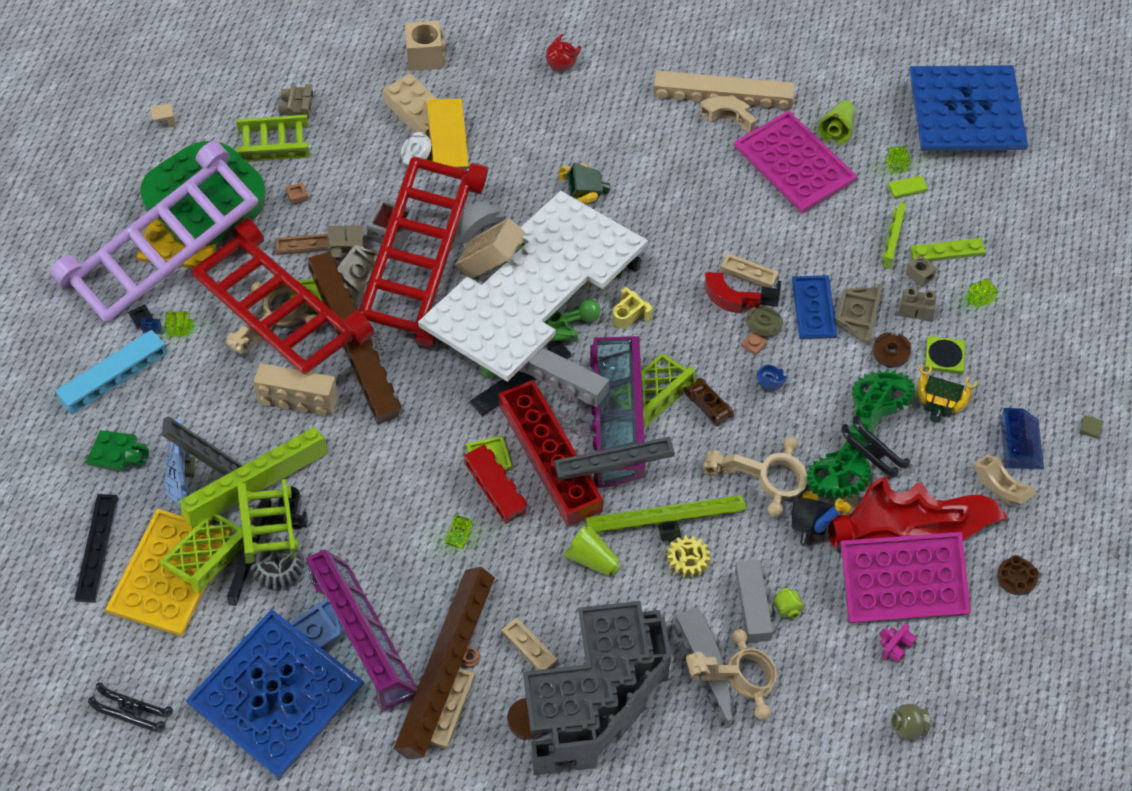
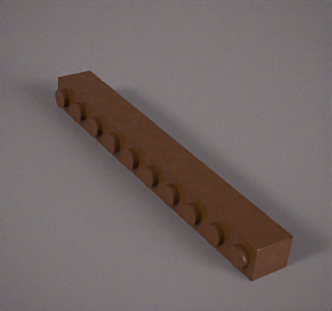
(363, 357)
(444, 663)

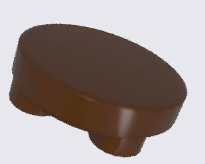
(1017, 576)
(519, 721)

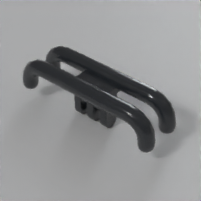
(874, 448)
(130, 709)

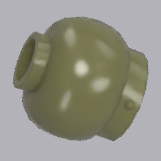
(911, 721)

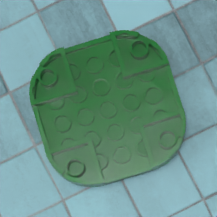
(181, 167)

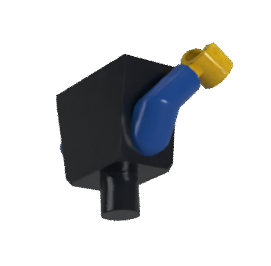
(814, 516)

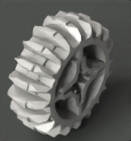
(280, 577)

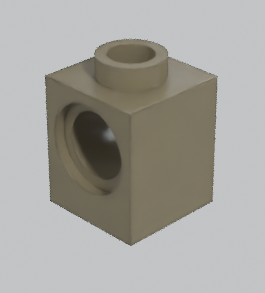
(921, 270)

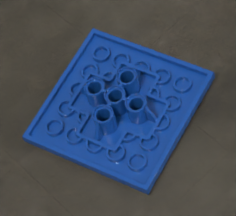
(967, 108)
(275, 730)

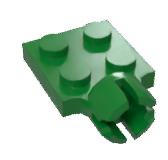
(117, 451)

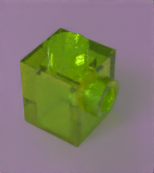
(458, 531)

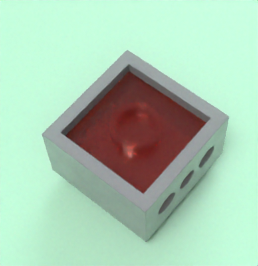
(379, 221)

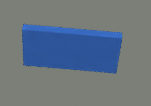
(814, 307)

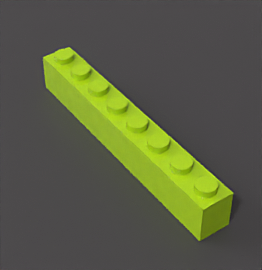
(256, 475)

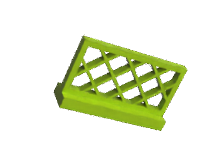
(665, 396)
(216, 563)

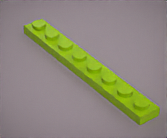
(672, 513)

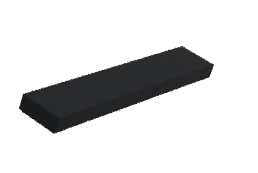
(490, 398)
(96, 548)
(243, 567)

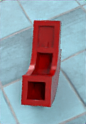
(726, 297)

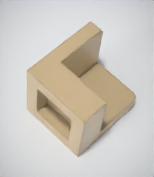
(163, 112)

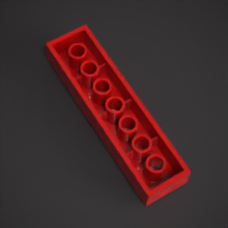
(543, 444)

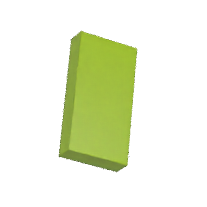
(907, 187)

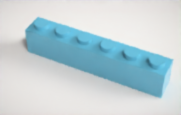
(111, 372)

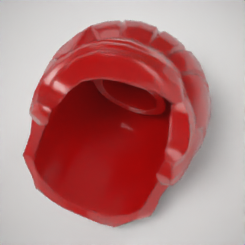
(561, 55)

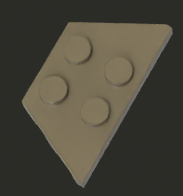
(357, 270)
(858, 311)

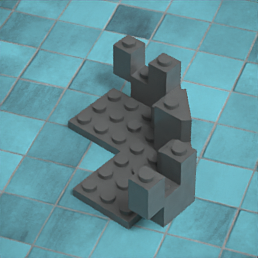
(596, 701)

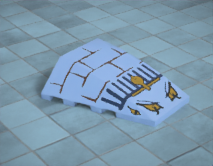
(175, 480)

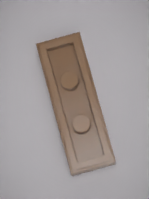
(301, 244)

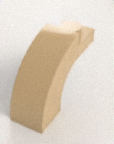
(728, 107)
(1000, 482)

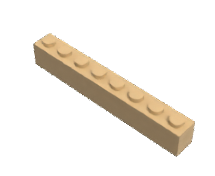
(701, 87)

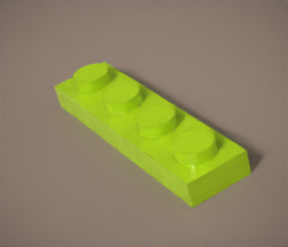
(891, 241)
(949, 249)

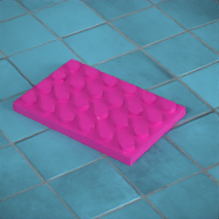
(795, 161)
(905, 577)

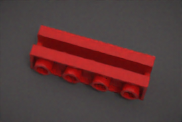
(494, 483)

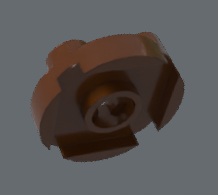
(891, 359)

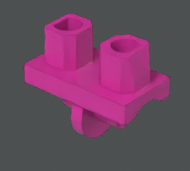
(902, 636)

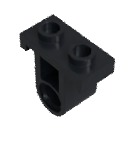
(298, 521)

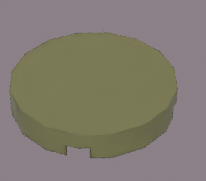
(764, 321)

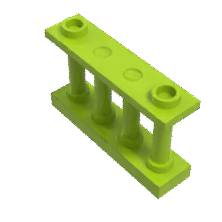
(273, 151)
(250, 531)

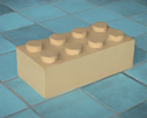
(408, 101)
(490, 249)
(295, 390)

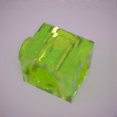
(897, 159)
(982, 293)
(178, 324)

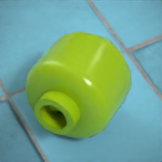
(788, 603)

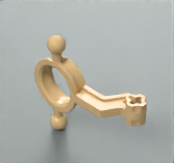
(241, 340)
(716, 463)
(709, 670)

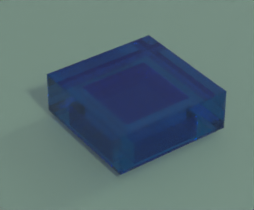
(151, 324)

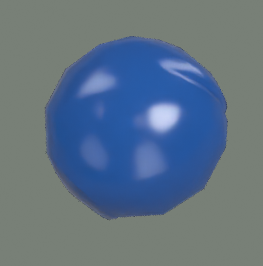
(767, 371)

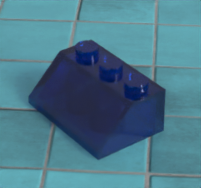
(1021, 439)

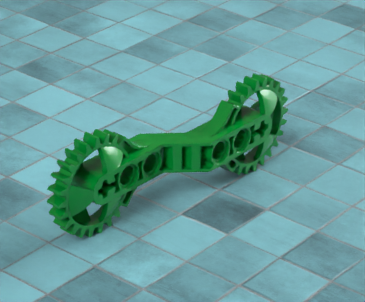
(871, 408)

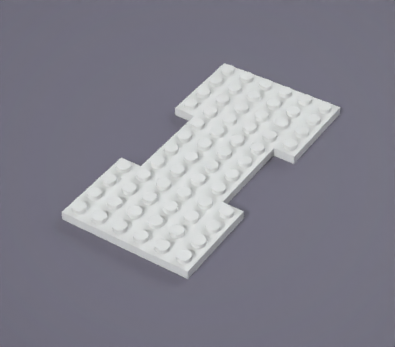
(506, 315)

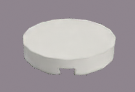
(418, 145)

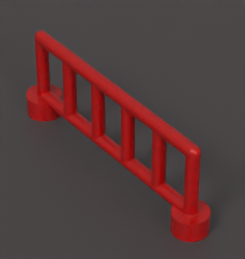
(471, 181)
(249, 237)

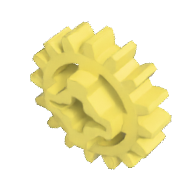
(689, 560)

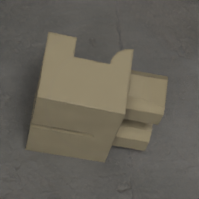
(298, 100)
(342, 240)
(919, 301)

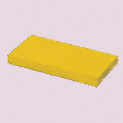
(447, 132)

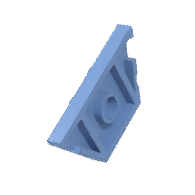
(319, 624)

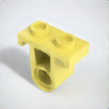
(630, 309)

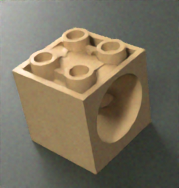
(424, 45)

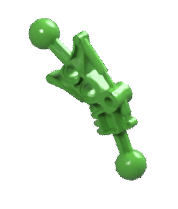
(587, 311)

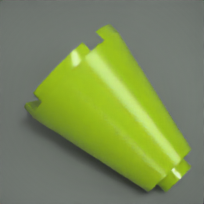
(837, 123)
(592, 552)

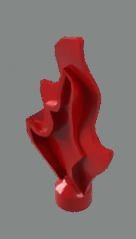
(912, 513)

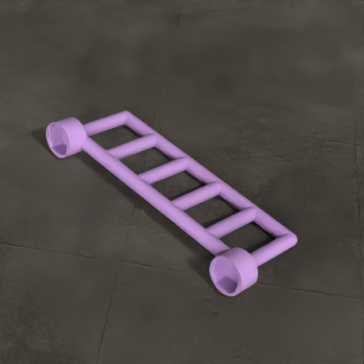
(212, 159)

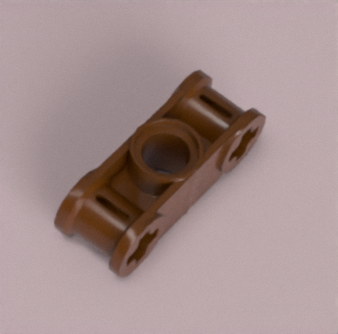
(708, 402)

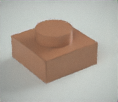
(296, 193)
(754, 343)

